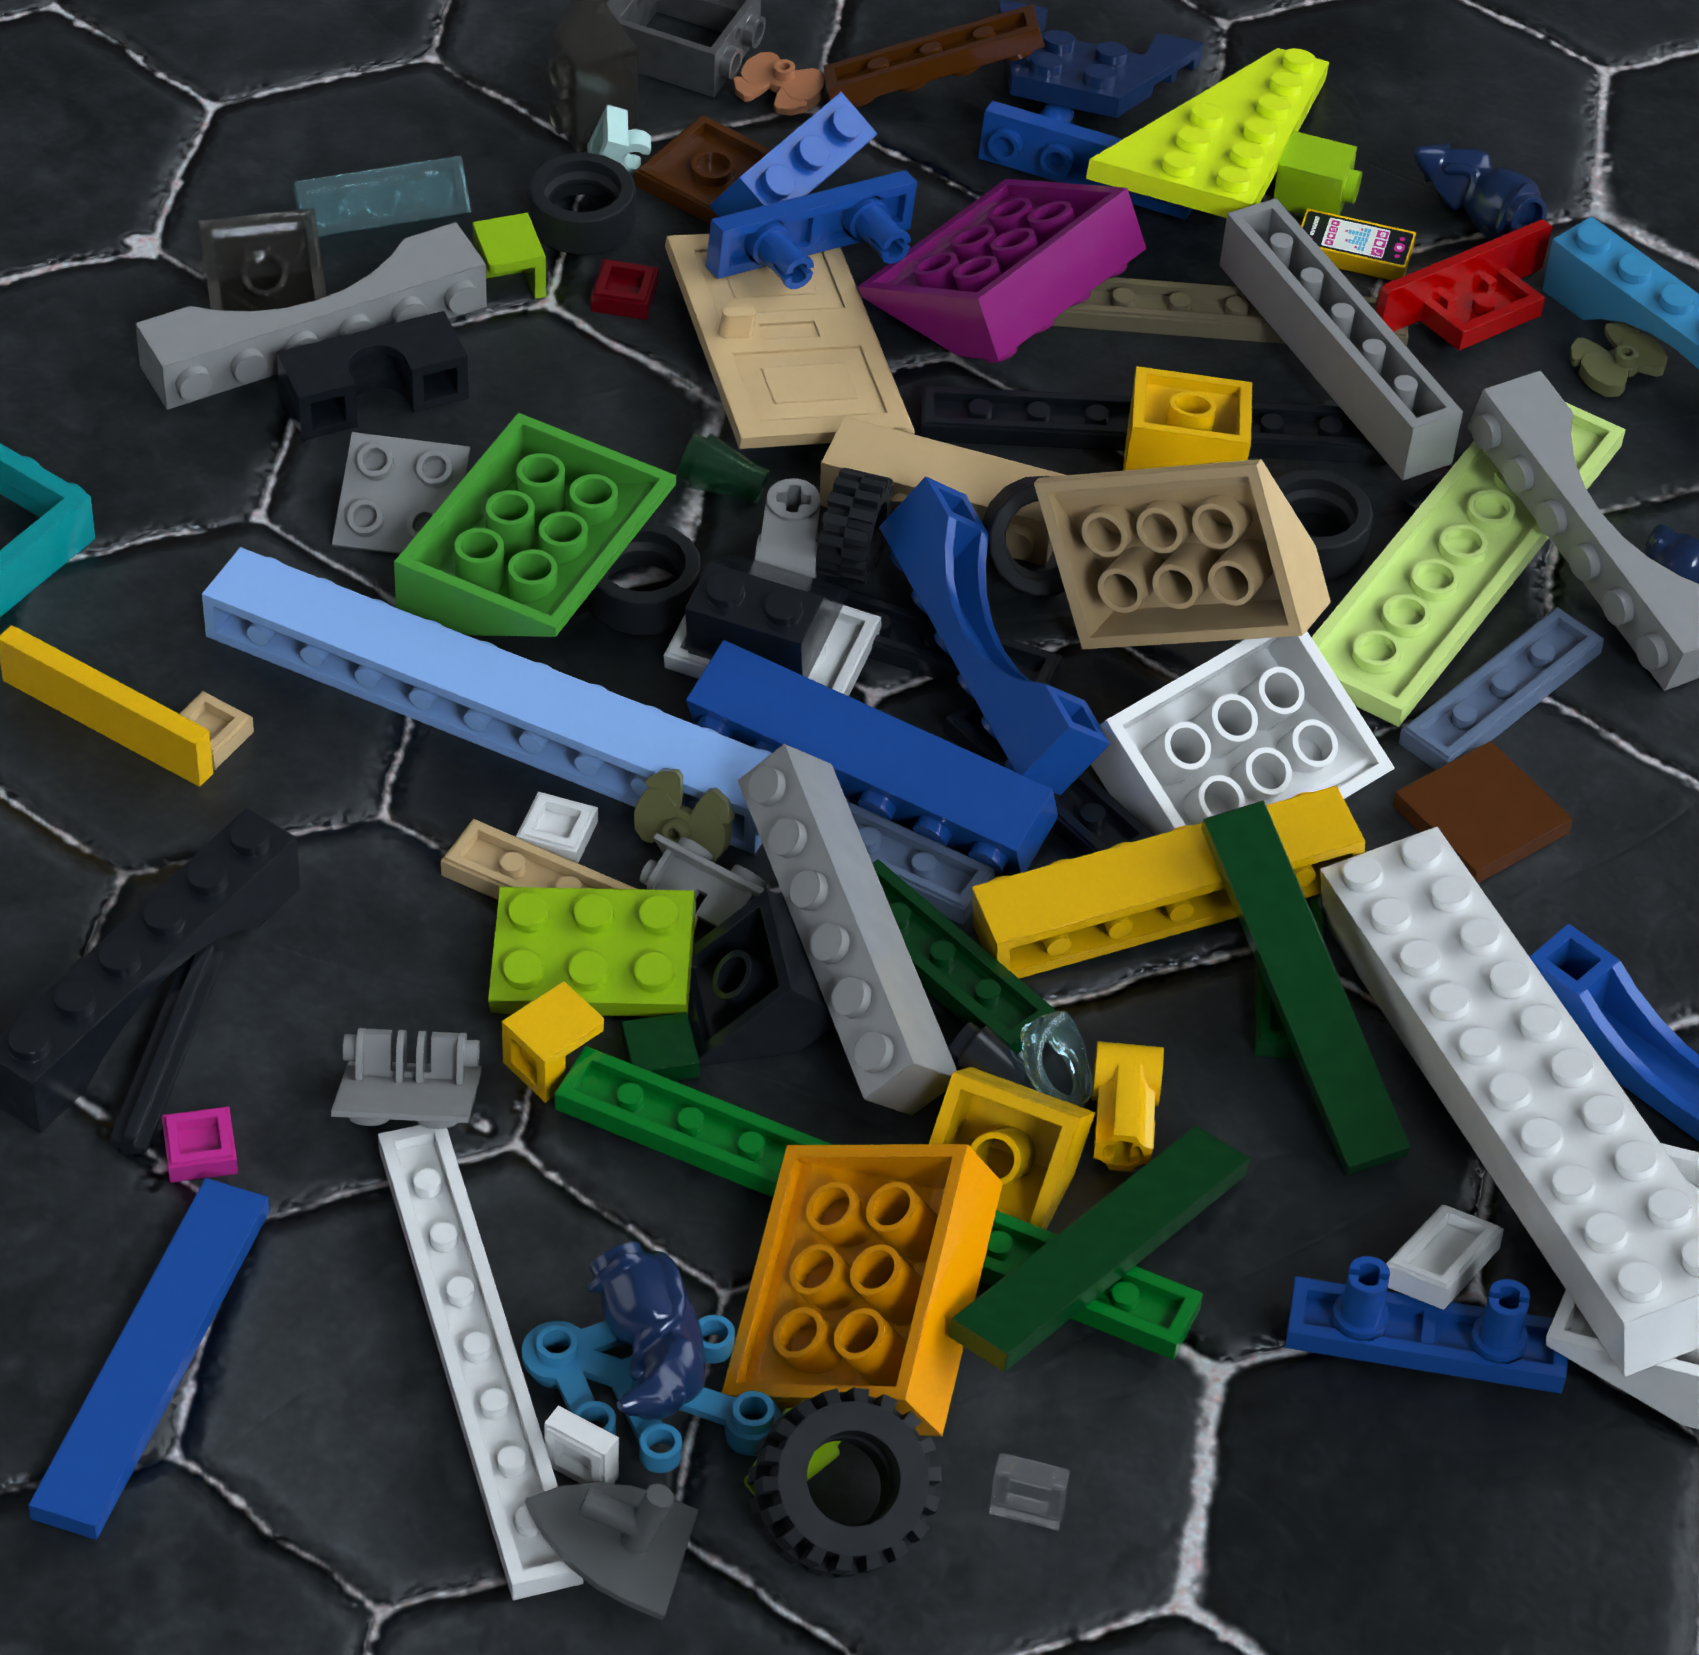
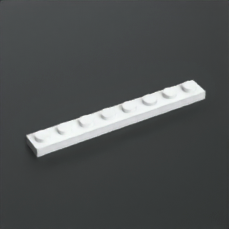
(475, 1352)

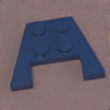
(1092, 76)

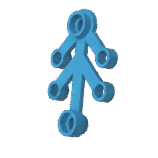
(585, 1360)

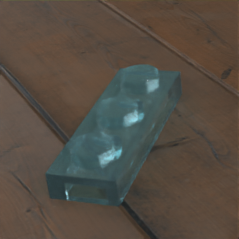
(385, 196)

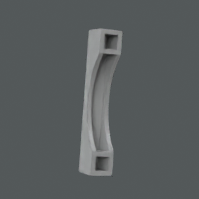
(213, 351)
(1529, 440)

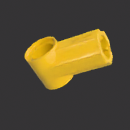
(1126, 1093)

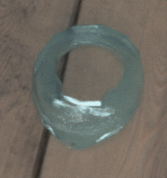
(1063, 1036)

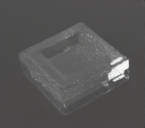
(1029, 1491)

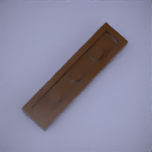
(934, 56)

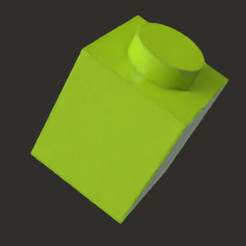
(1316, 175)

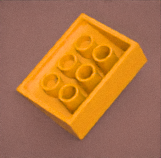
(864, 1275)

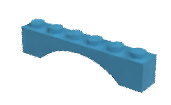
(1611, 280)

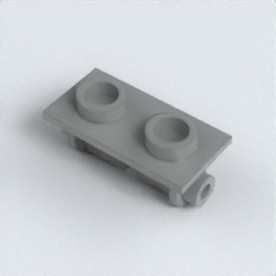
(690, 867)

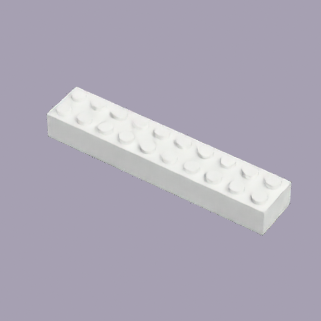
(1525, 1092)

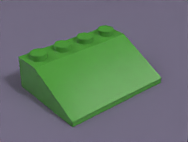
(527, 533)

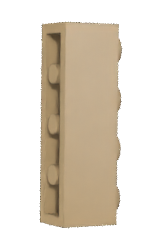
(910, 458)

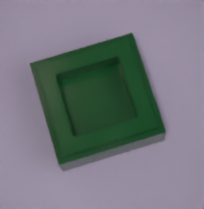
(662, 1046)

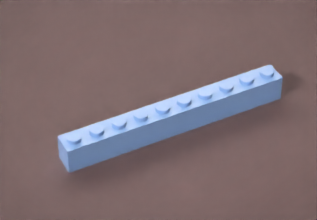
(470, 687)

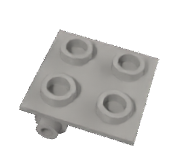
(394, 490)
(383, 1090)

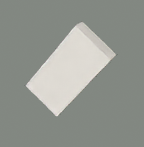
(1443, 1256)

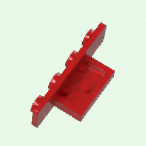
(1473, 291)

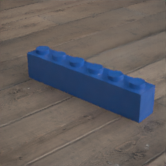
(879, 759)

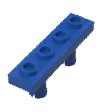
(1052, 148)
(792, 229)
(1397, 1330)

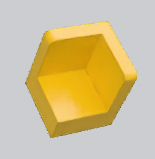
(544, 1033)

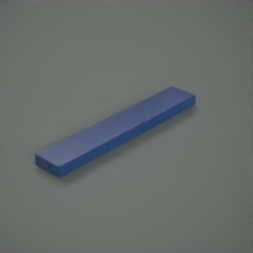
(149, 1360)

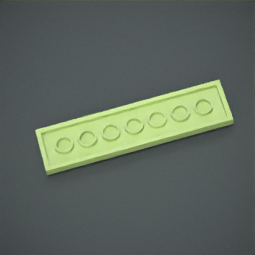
(1442, 577)

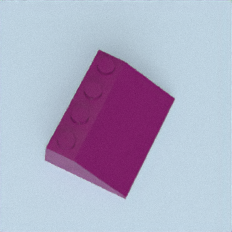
(1009, 265)

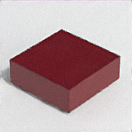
(624, 289)

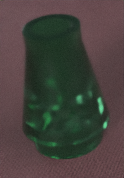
(720, 469)

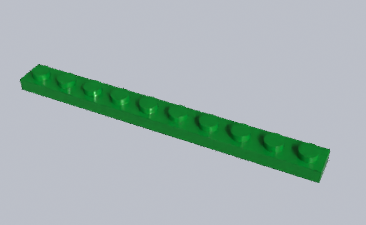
(751, 1153)

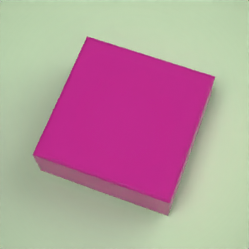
(199, 1144)

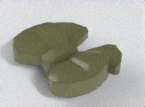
(1608, 371)
(662, 813)

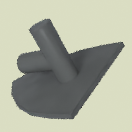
(618, 1538)

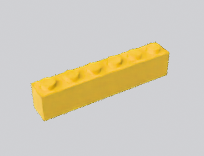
(1144, 888)

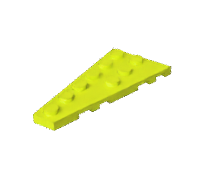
(1221, 144)

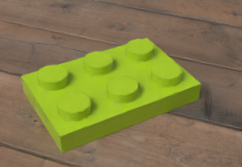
(612, 946)

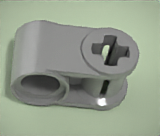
(791, 527)

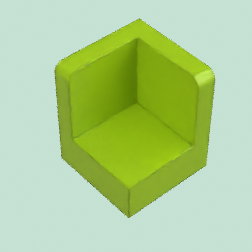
(512, 247)

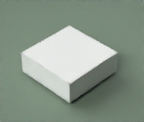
(559, 825)
(581, 1448)

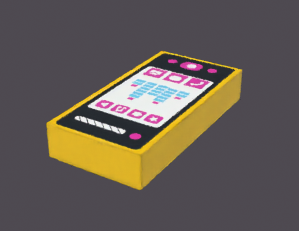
(1361, 244)

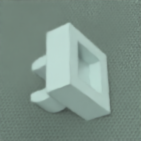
(616, 141)

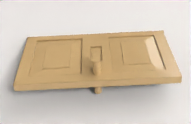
(785, 355)

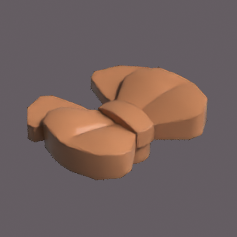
(795, 89)

